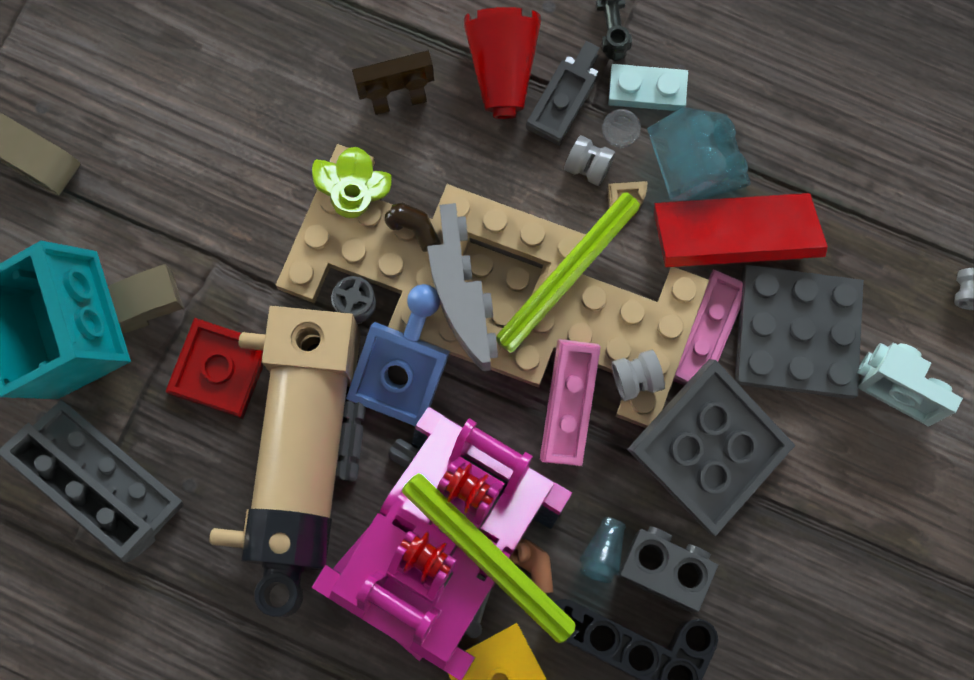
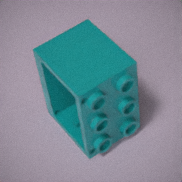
(56, 322)

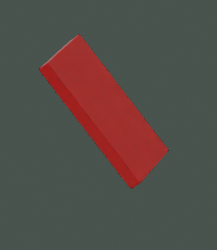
(739, 230)

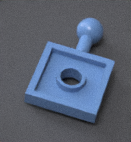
(419, 359)

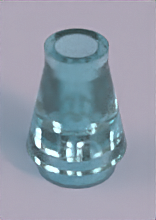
(603, 554)

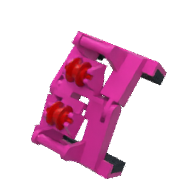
(403, 545)

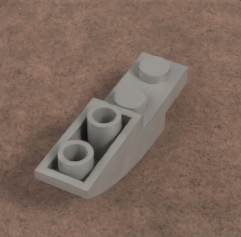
(462, 301)

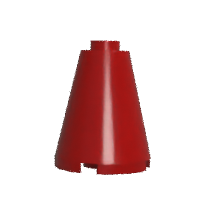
(503, 56)

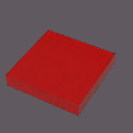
(215, 369)

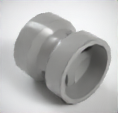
(581, 157)
(638, 375)

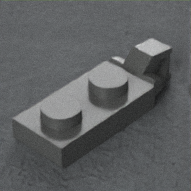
(564, 95)

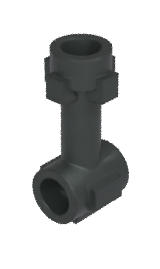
(618, 38)

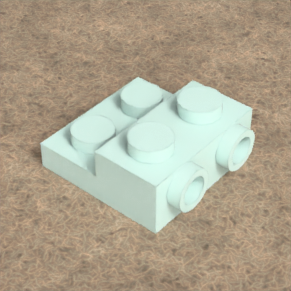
(898, 379)

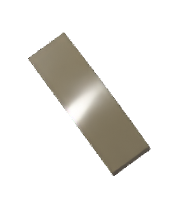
(145, 297)

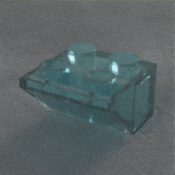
(698, 154)

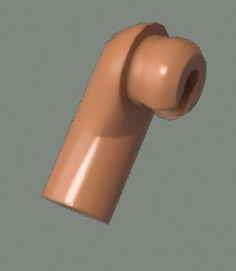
(536, 562)

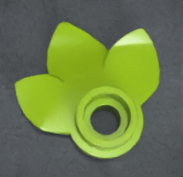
(351, 176)

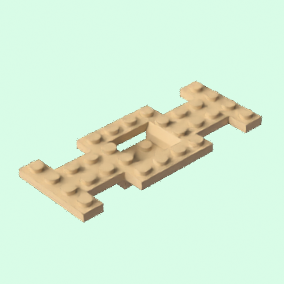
(587, 312)

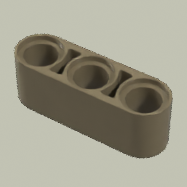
(35, 157)

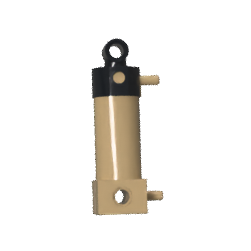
(297, 449)

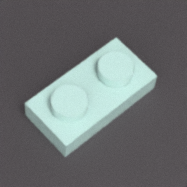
(647, 87)

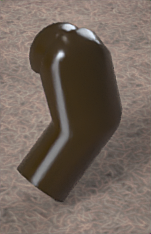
(406, 216)

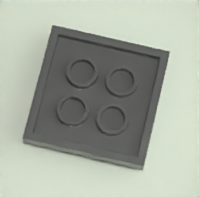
(799, 332)
(711, 447)

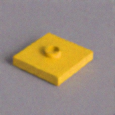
(503, 658)

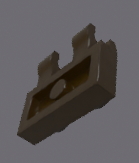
(399, 73)

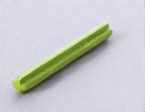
(567, 272)
(489, 558)

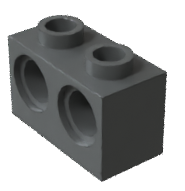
(664, 579)

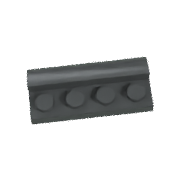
(92, 481)

